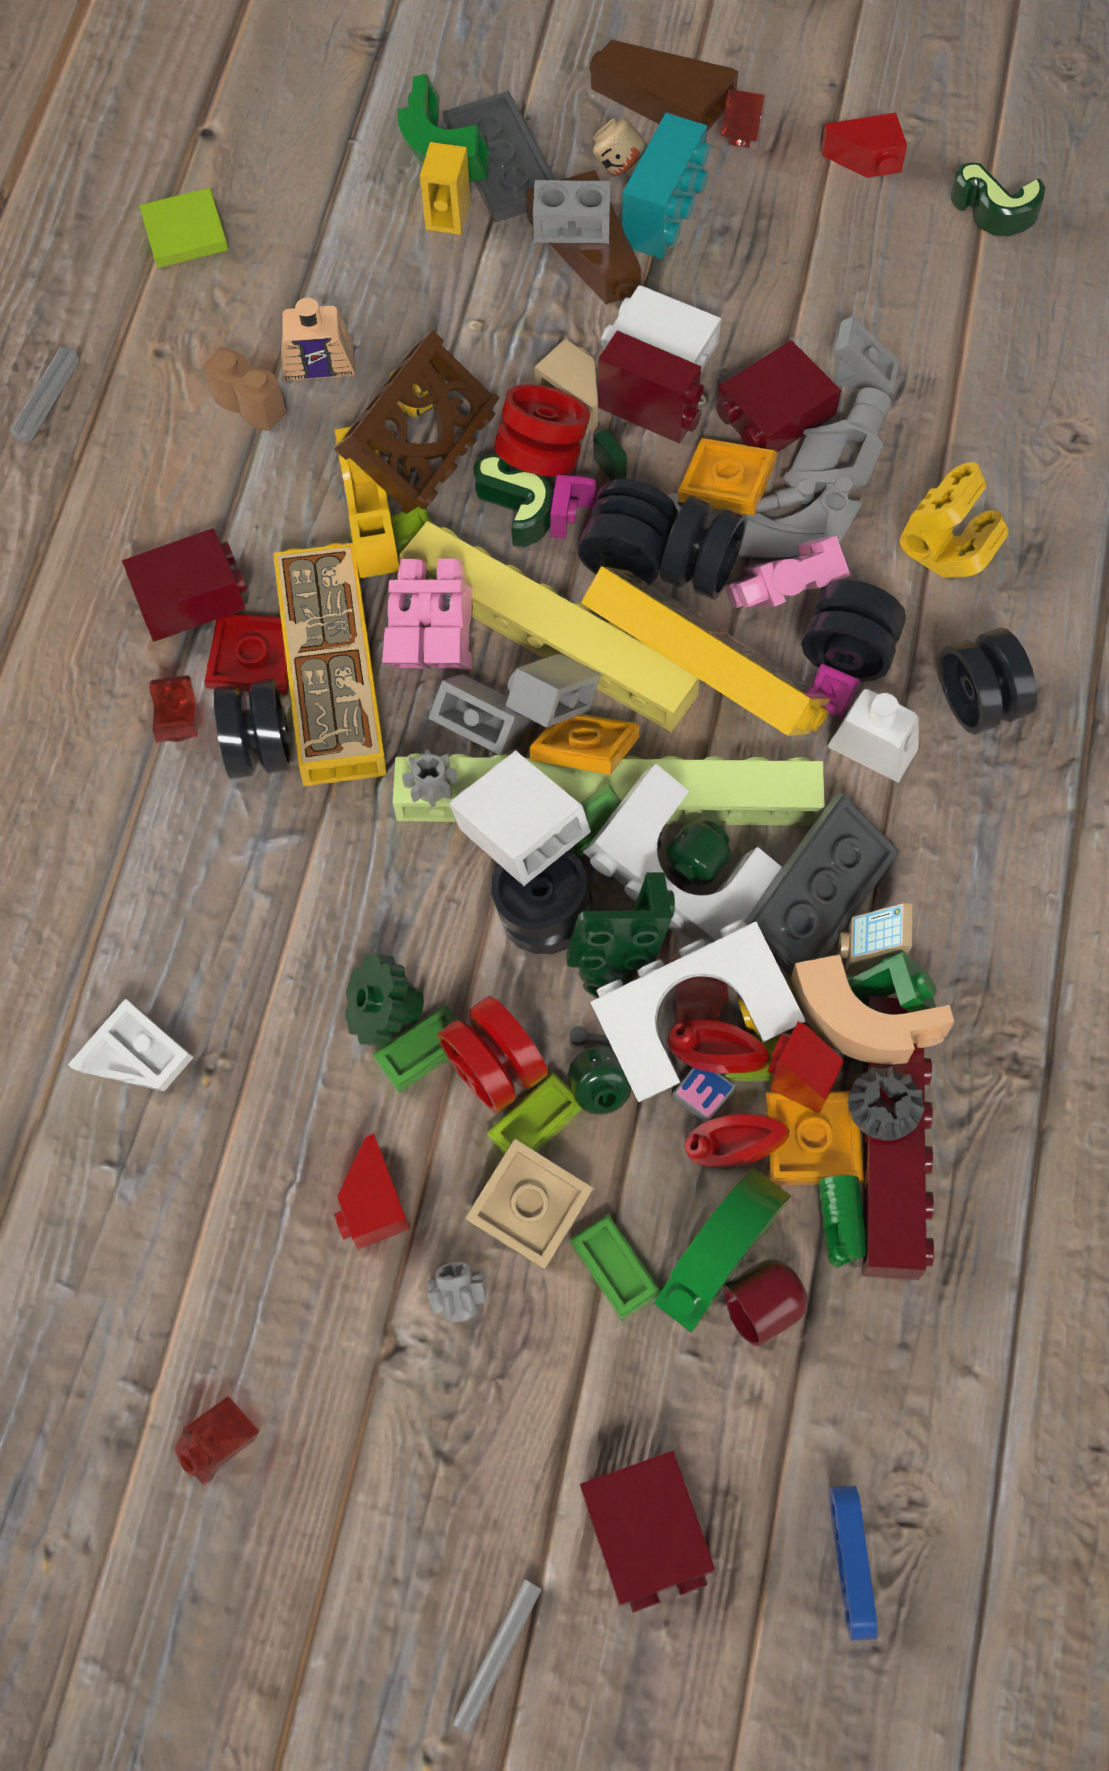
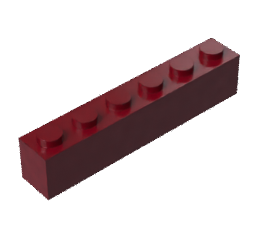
(896, 1180)

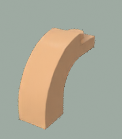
(855, 1028)

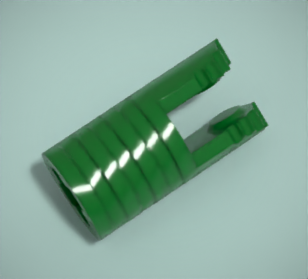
(842, 1219)

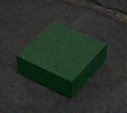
(610, 455)

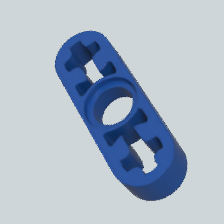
(853, 1563)

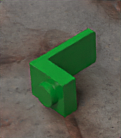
(899, 976)

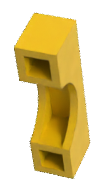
(368, 519)

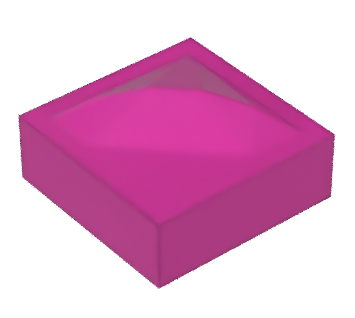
(837, 687)

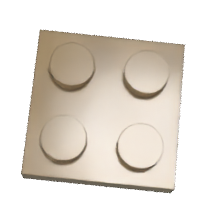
(529, 1204)

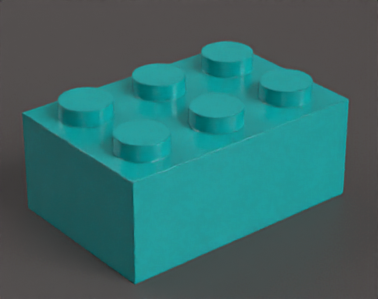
(665, 185)

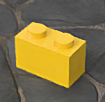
(445, 188)

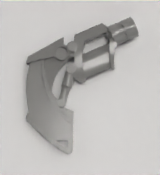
(813, 473)

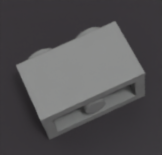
(552, 689)
(478, 714)

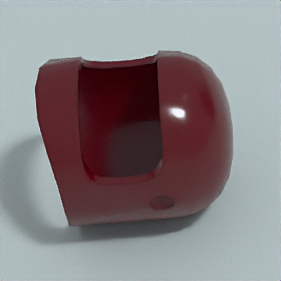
(771, 1298)

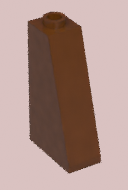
(661, 83)
(606, 268)

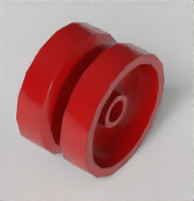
(541, 430)
(492, 1054)

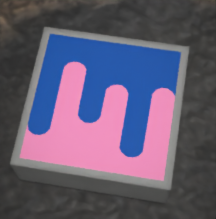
(703, 1093)

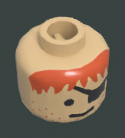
(619, 147)

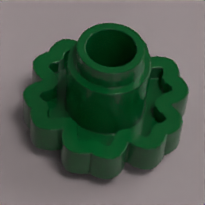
(380, 1000)

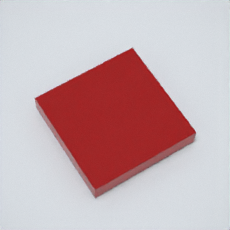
(247, 651)

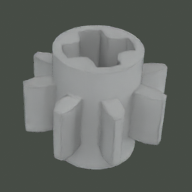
(430, 778)
(456, 1292)

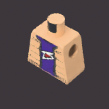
(315, 342)

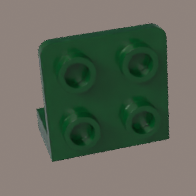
(624, 936)

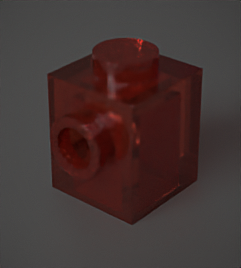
(743, 117)
(698, 998)

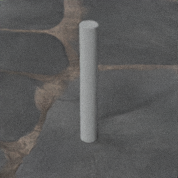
(496, 1657)

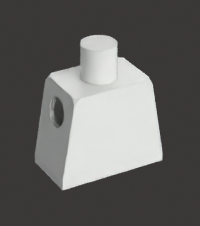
(878, 734)

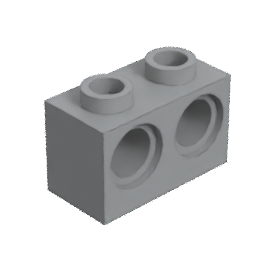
(571, 211)

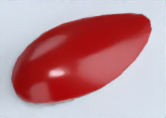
(717, 1047)
(735, 1140)

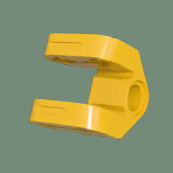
(930, 528)

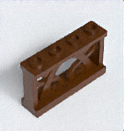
(370, 427)

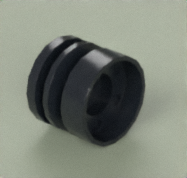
(628, 529)

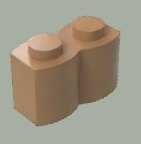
(244, 389)

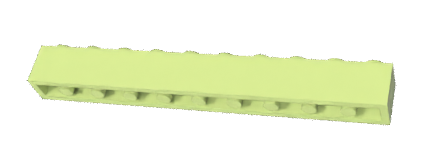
(719, 789)

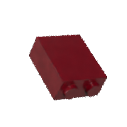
(649, 387)
(778, 399)
(185, 584)
(647, 1531)

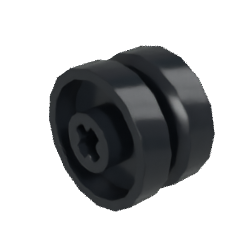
(703, 547)
(854, 629)
(988, 680)
(246, 729)
(545, 909)

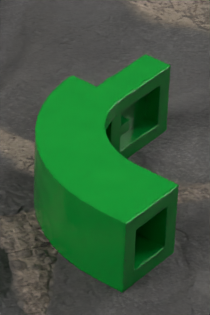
(420, 127)
(721, 1248)

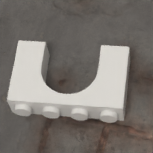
(628, 850)
(631, 1010)

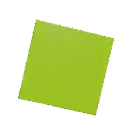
(183, 227)

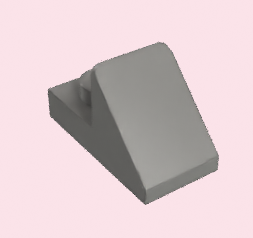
(864, 359)

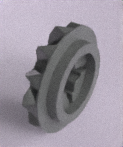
(877, 1121)

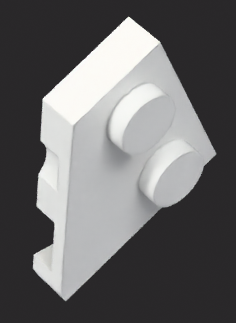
(132, 1051)

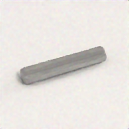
(44, 395)

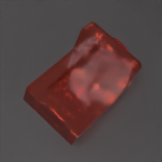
(174, 709)
(214, 1440)

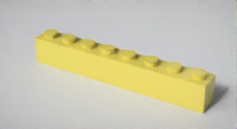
(552, 625)

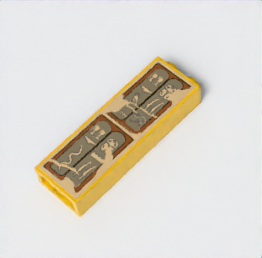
(707, 652)
(328, 665)

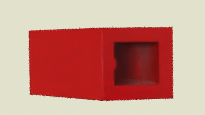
(804, 1068)

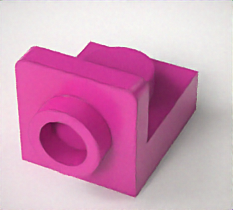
(568, 495)

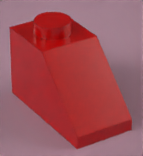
(866, 144)
(369, 1199)

